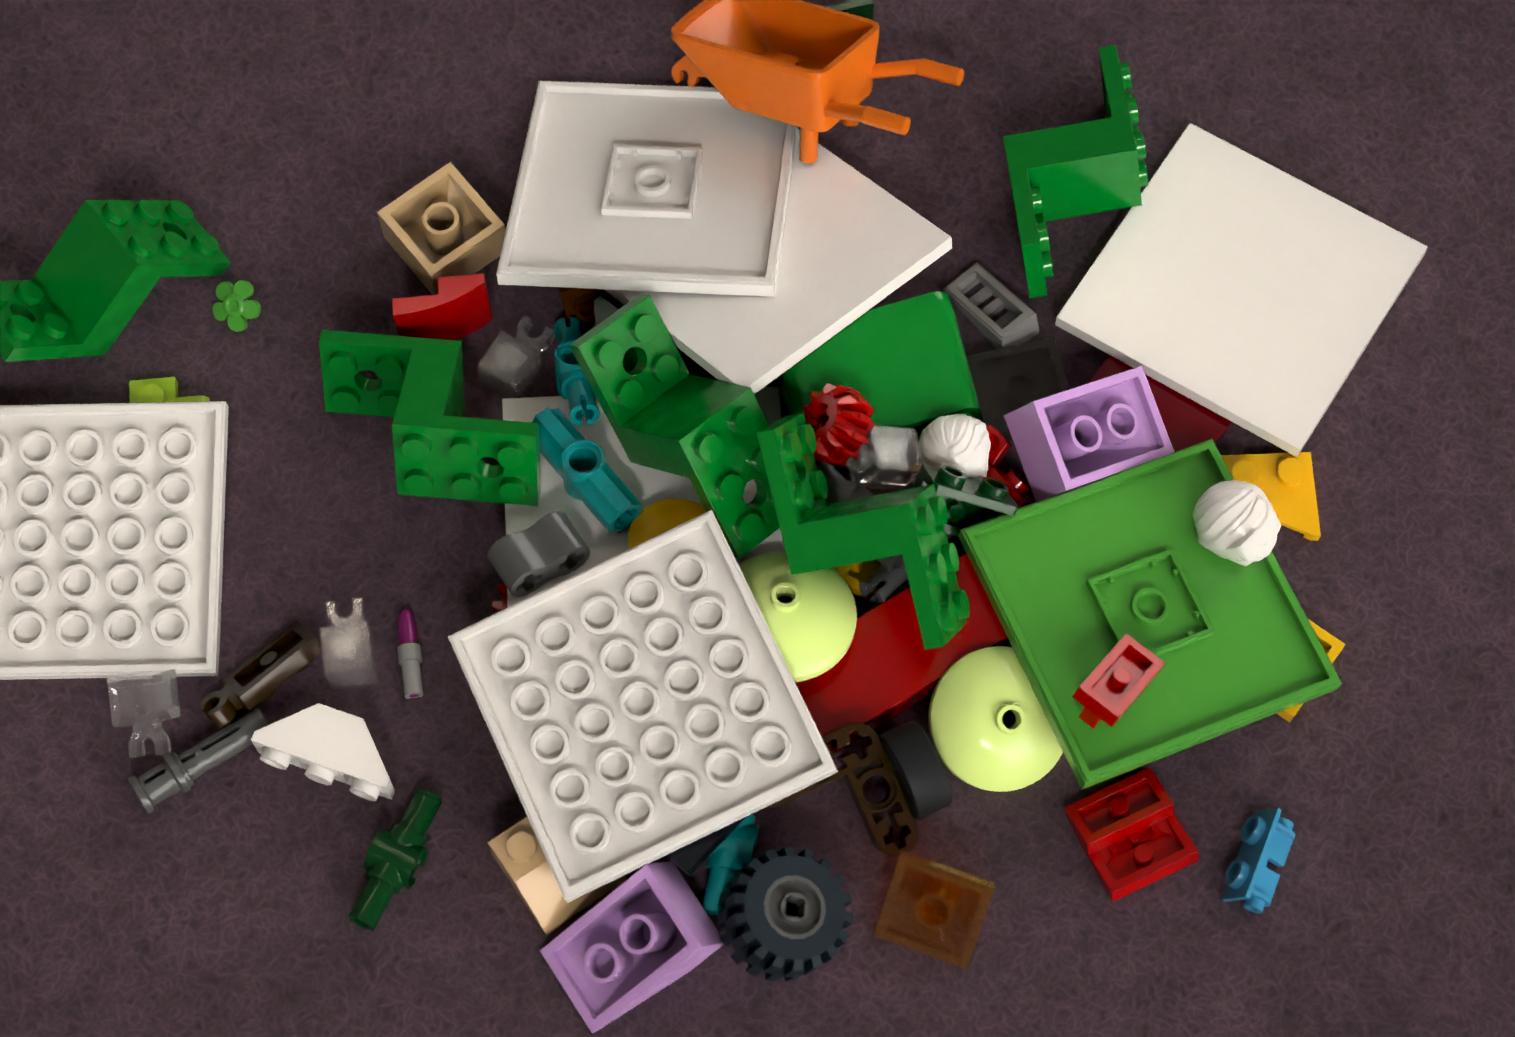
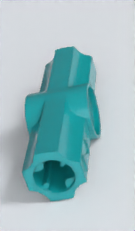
(597, 488)

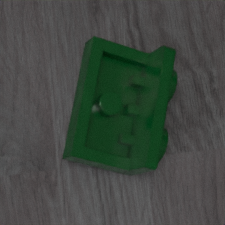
(966, 498)

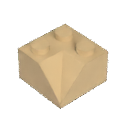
(442, 228)

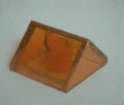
(934, 909)

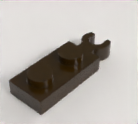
(262, 674)

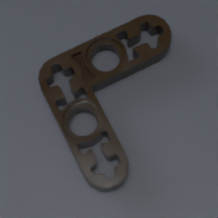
(855, 772)

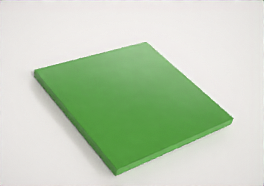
(1129, 561)

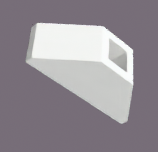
(329, 748)

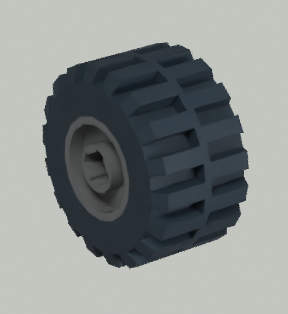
(785, 914)

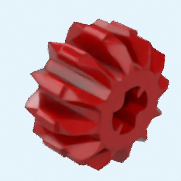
(839, 423)

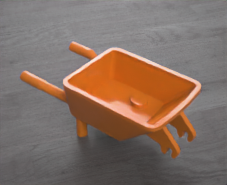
(794, 64)

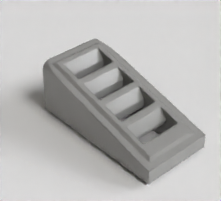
(1012, 328)

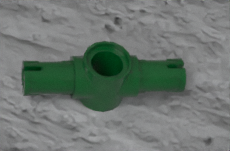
(394, 859)

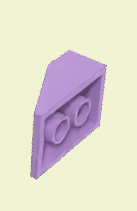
(1088, 433)
(632, 944)

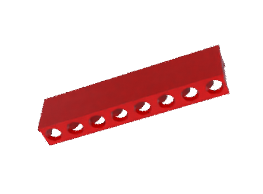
(888, 662)

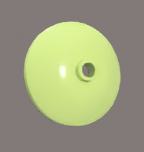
(812, 628)
(969, 725)

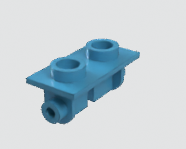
(1264, 839)

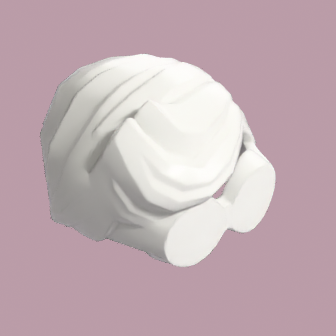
(956, 442)
(1236, 522)

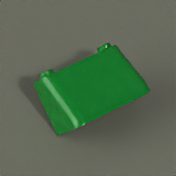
(899, 358)

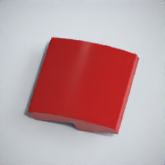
(450, 315)
(1131, 834)

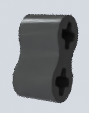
(538, 554)

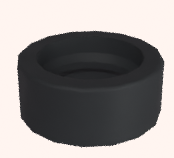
(917, 769)

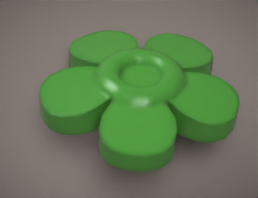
(235, 304)

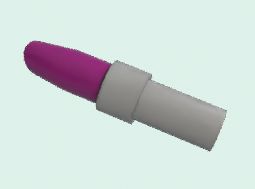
(409, 655)

